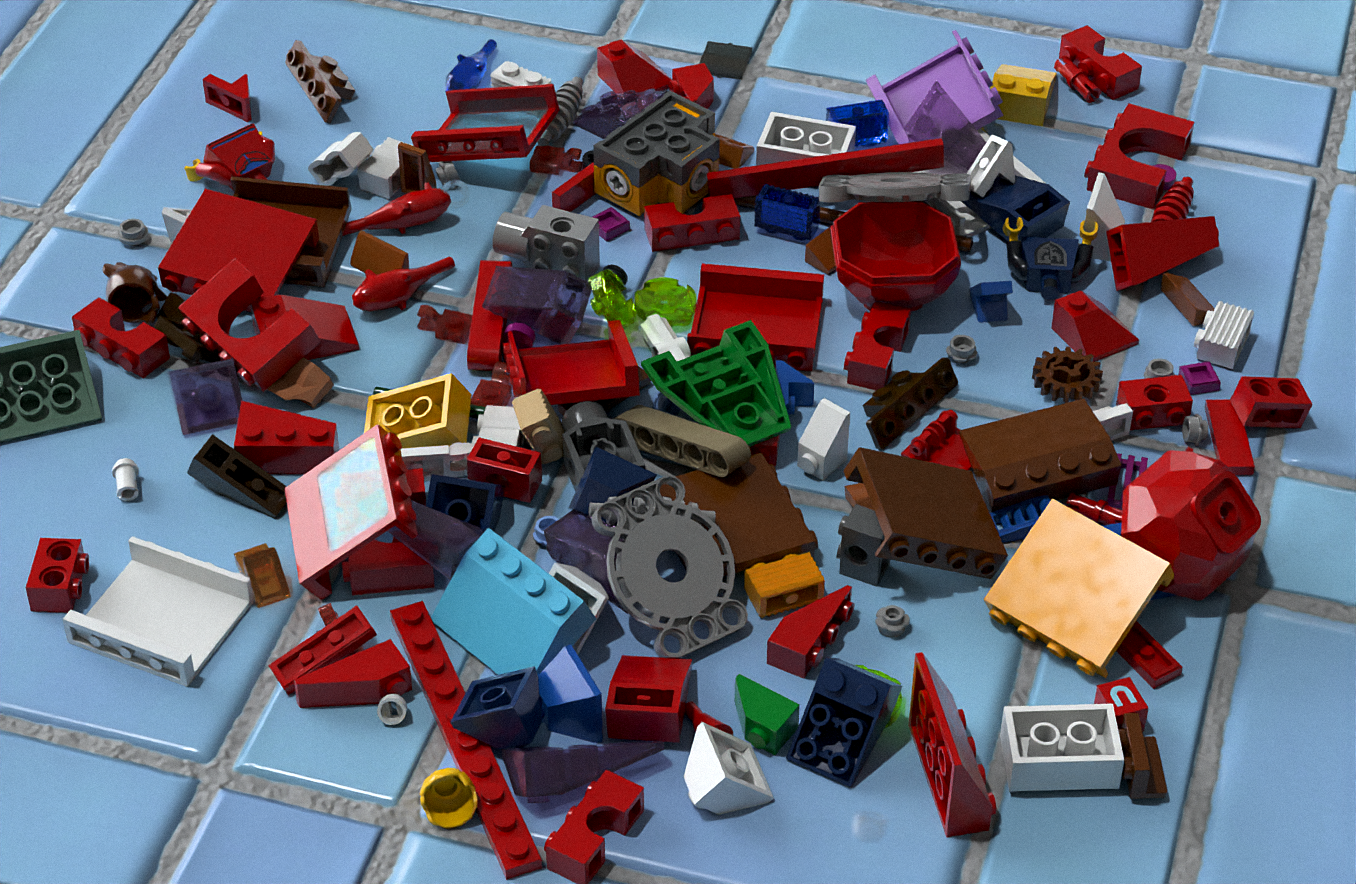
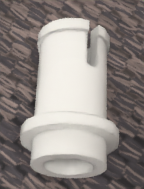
(125, 473)

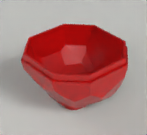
(895, 253)
(1192, 517)

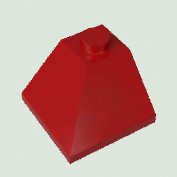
(629, 69)
(1090, 326)

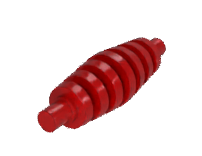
(1175, 202)

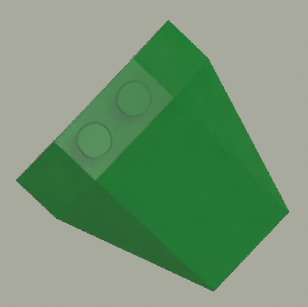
(726, 386)

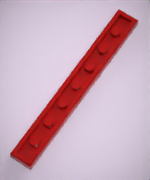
(810, 171)

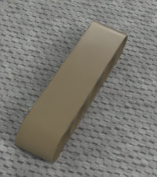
(686, 441)

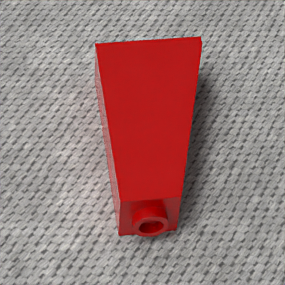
(1152, 248)

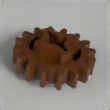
(1067, 374)

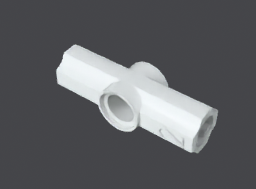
(662, 338)

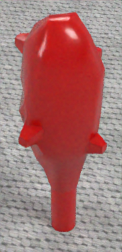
(404, 211)
(395, 286)

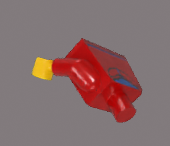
(238, 154)

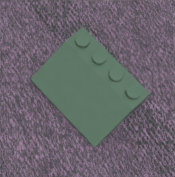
(45, 386)

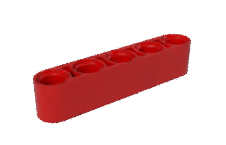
(487, 328)

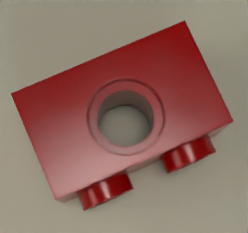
(1156, 401)
(508, 466)

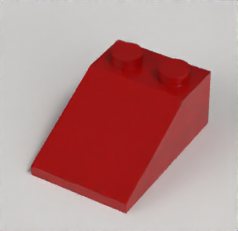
(327, 319)

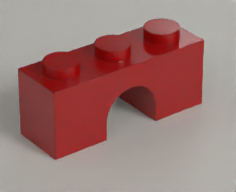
(1112, 74)
(670, 229)
(104, 332)
(874, 347)
(607, 804)

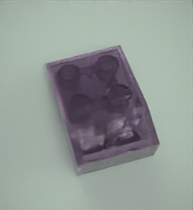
(615, 110)
(540, 298)

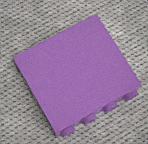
(958, 76)

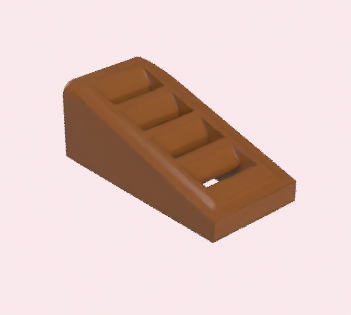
(413, 174)

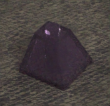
(206, 396)

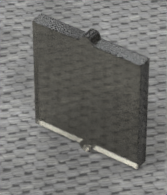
(726, 59)

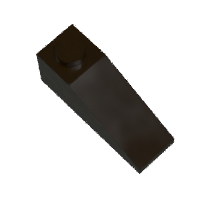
(237, 478)

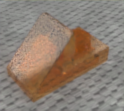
(265, 572)

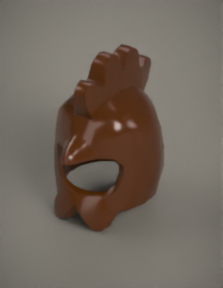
(131, 290)

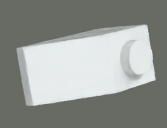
(824, 440)

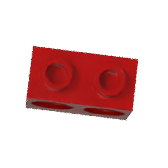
(1271, 402)
(56, 575)

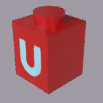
(1125, 699)

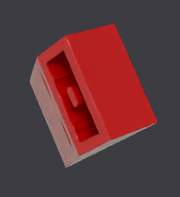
(648, 698)

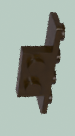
(177, 335)
(906, 400)

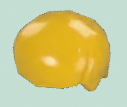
(448, 798)

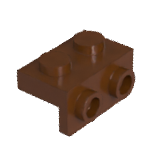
(1141, 760)

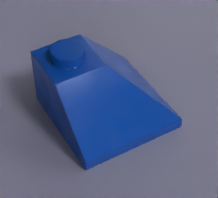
(570, 698)

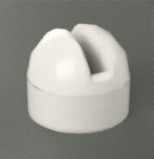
(385, 710)

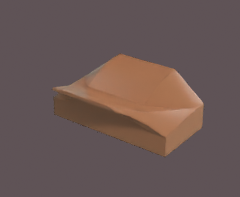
(303, 382)

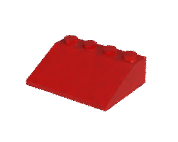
(948, 754)

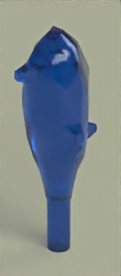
(470, 69)

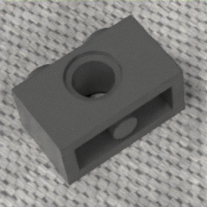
(858, 545)

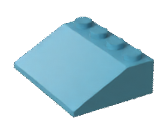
(509, 608)

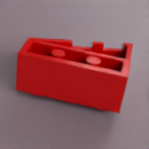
(283, 440)

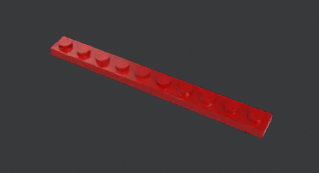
(444, 693)

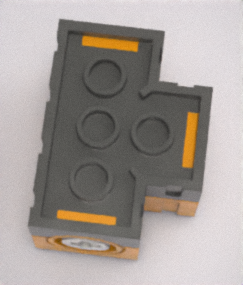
(658, 156)

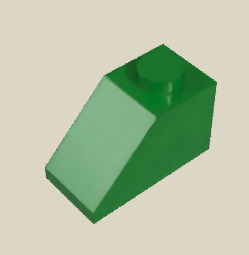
(764, 715)

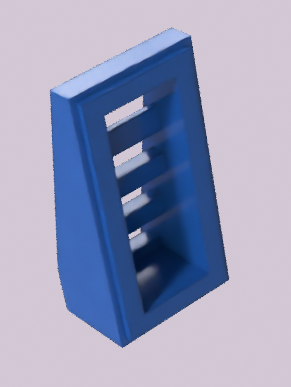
(1018, 513)

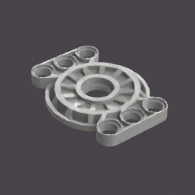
(895, 187)
(646, 591)

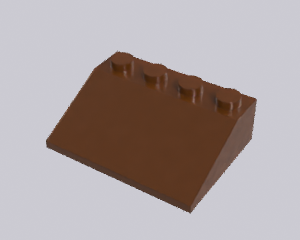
(1041, 455)

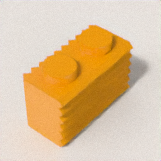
(784, 584)

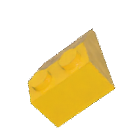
(1024, 93)
(423, 412)

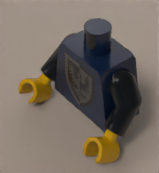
(1049, 263)

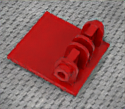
(940, 443)

